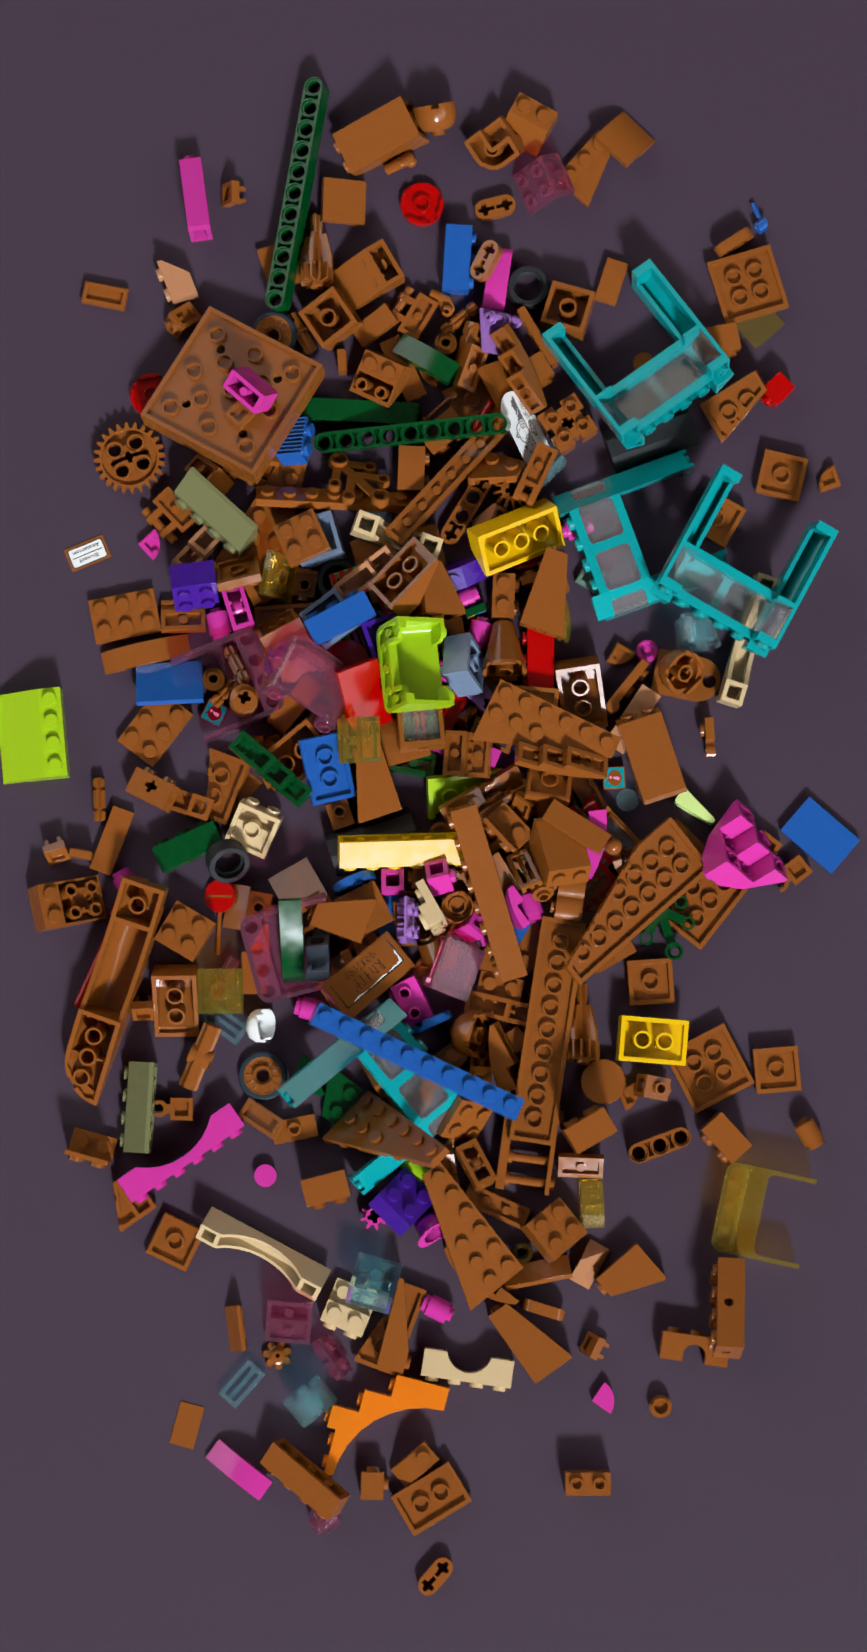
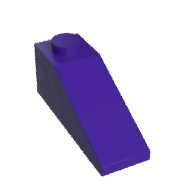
(465, 572)

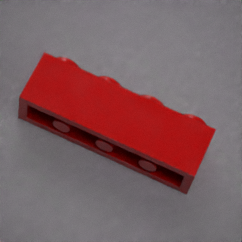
(538, 659)

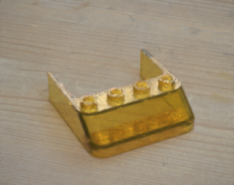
(741, 1210)

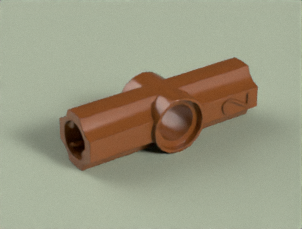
(200, 1056)

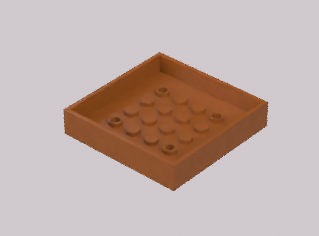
(198, 380)

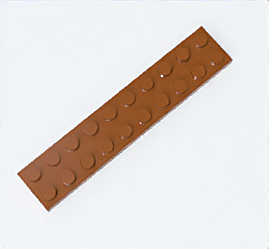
(546, 1032)

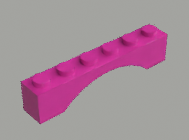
(142, 1180)

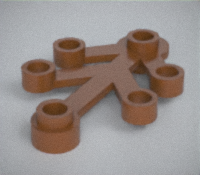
(340, 464)

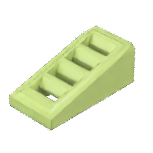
(691, 805)

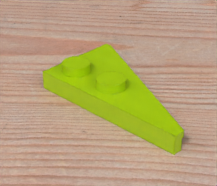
(443, 788)

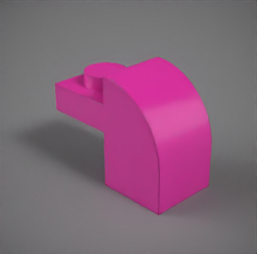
(392, 881)

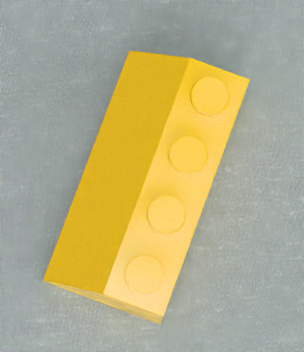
(516, 536)

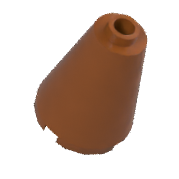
(503, 653)

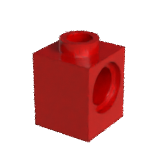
(778, 390)

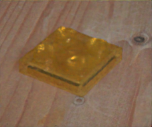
(277, 577)
(220, 991)

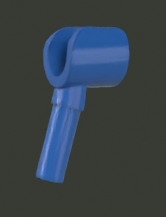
(762, 223)

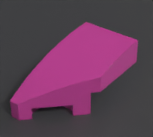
(513, 899)

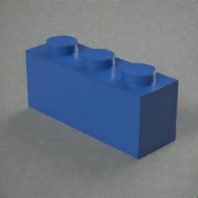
(458, 259)
(339, 617)

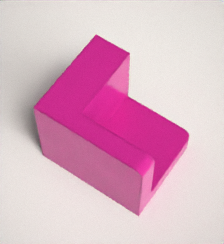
(470, 928)

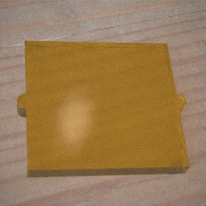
(760, 329)

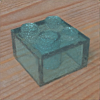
(373, 1283)

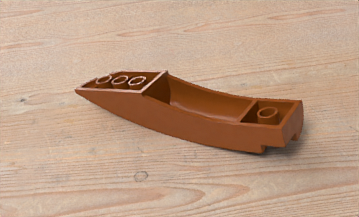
(113, 985)

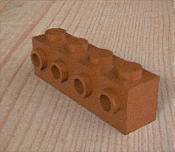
(305, 1479)

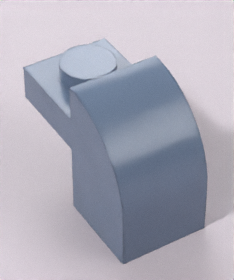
(318, 958)

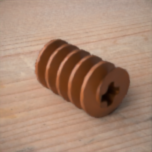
(238, 693)

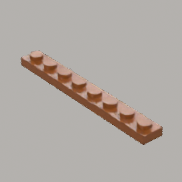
(442, 485)
(324, 499)

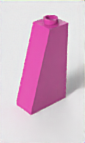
(195, 198)

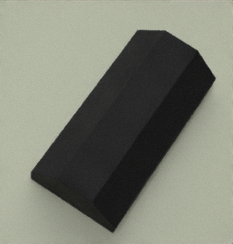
(665, 440)
(393, 823)

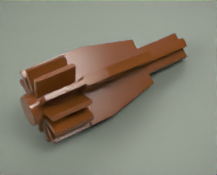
(316, 258)
(584, 1033)

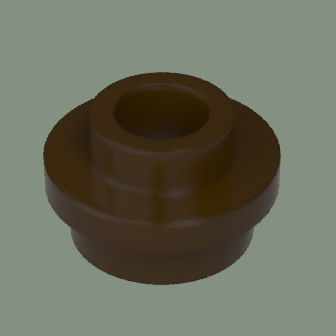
(529, 1251)

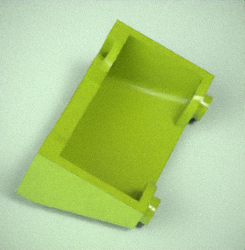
(412, 665)

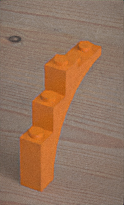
(348, 1422)

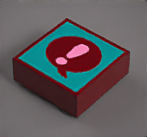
(214, 715)

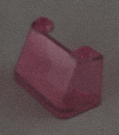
(307, 675)

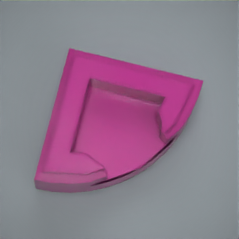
(151, 544)
(604, 1398)

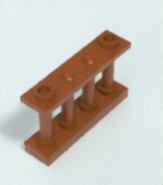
(507, 1155)

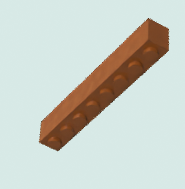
(487, 891)

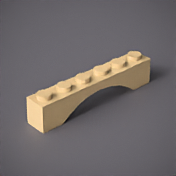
(739, 663)
(227, 1232)

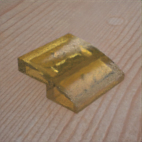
(359, 740)

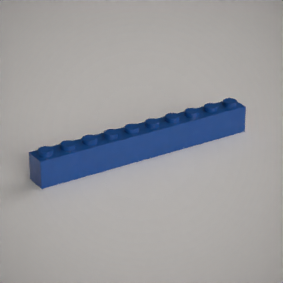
(416, 1061)

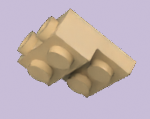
(255, 826)
(431, 915)
(344, 1315)

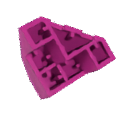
(739, 853)

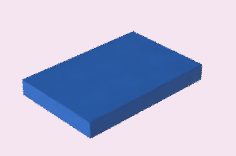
(169, 684)
(322, 769)
(820, 835)

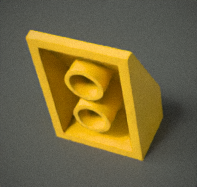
(652, 1040)

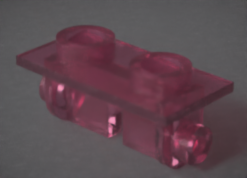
(327, 1348)

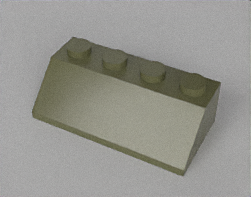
(215, 512)
(140, 1107)

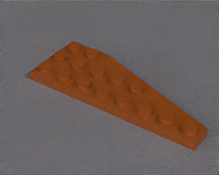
(649, 882)

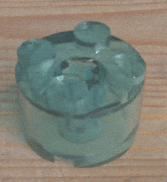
(695, 633)
(310, 1401)

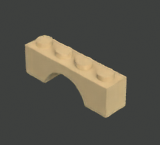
(372, 527)
(495, 1373)

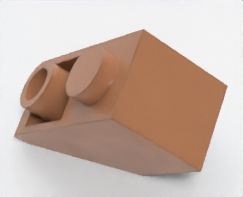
(178, 283)

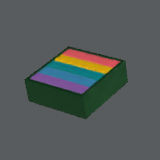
(475, 611)

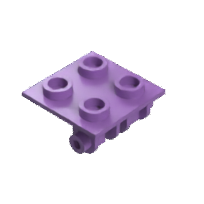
(489, 322)
(411, 931)

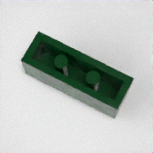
(186, 846)

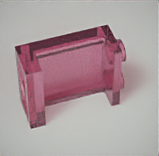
(455, 967)

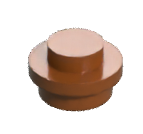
(660, 1406)

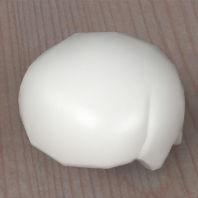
(261, 1025)

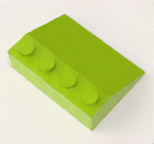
(33, 736)

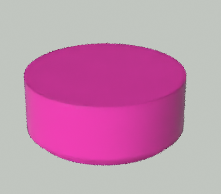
(647, 650)
(265, 1175)

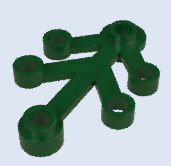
(666, 928)

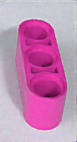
(497, 285)

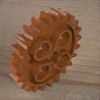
(136, 477)

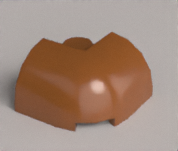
(495, 145)

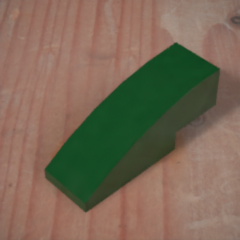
(426, 359)

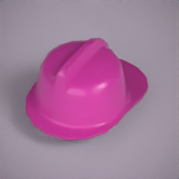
(428, 1229)

